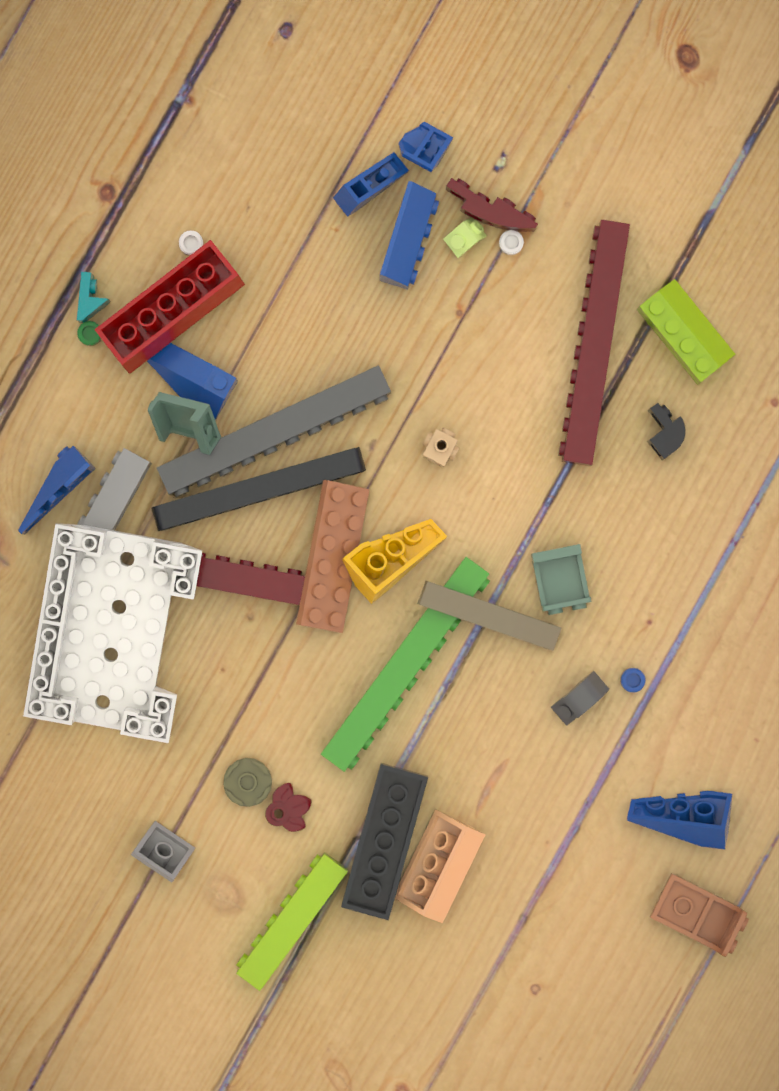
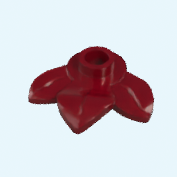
(291, 806)

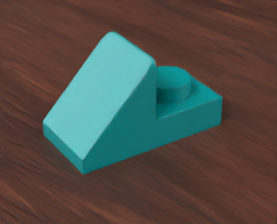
(89, 305)

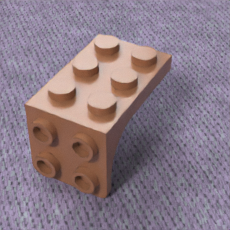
(700, 915)

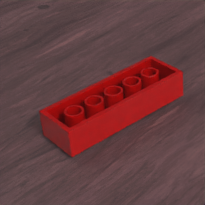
(169, 306)

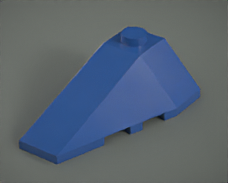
(193, 377)
(64, 476)
(694, 819)

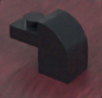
(672, 433)

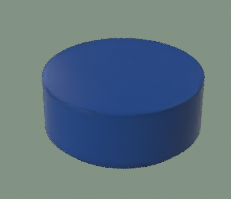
(632, 680)

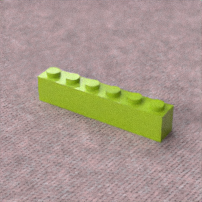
(292, 920)

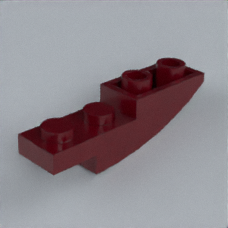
(498, 215)

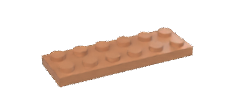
(334, 536)

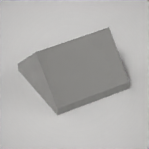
(163, 851)

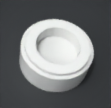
(190, 242)
(511, 242)

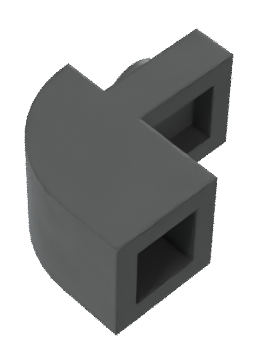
(580, 698)

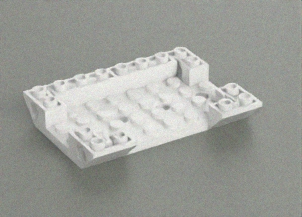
(81, 624)

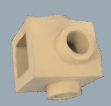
(436, 455)

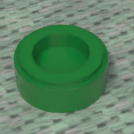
(87, 334)

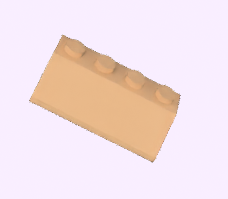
(439, 866)

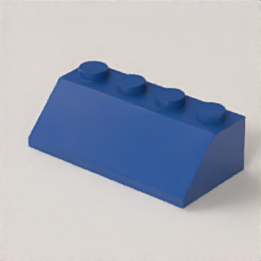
(408, 236)

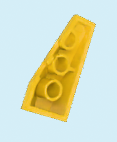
(385, 561)

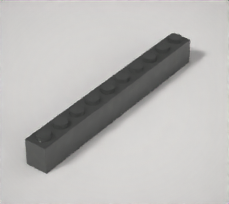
(275, 430)

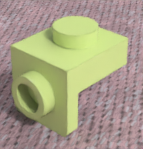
(465, 236)

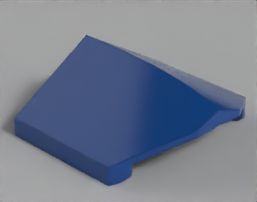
(425, 146)

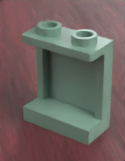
(185, 418)
(561, 579)

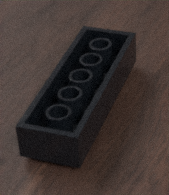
(384, 841)

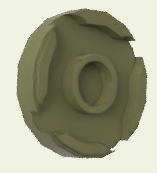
(247, 782)

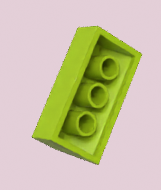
(685, 331)

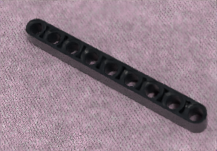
(258, 489)

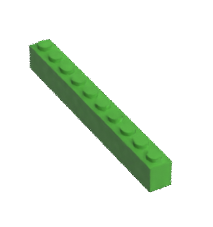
(400, 672)

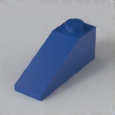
(370, 184)

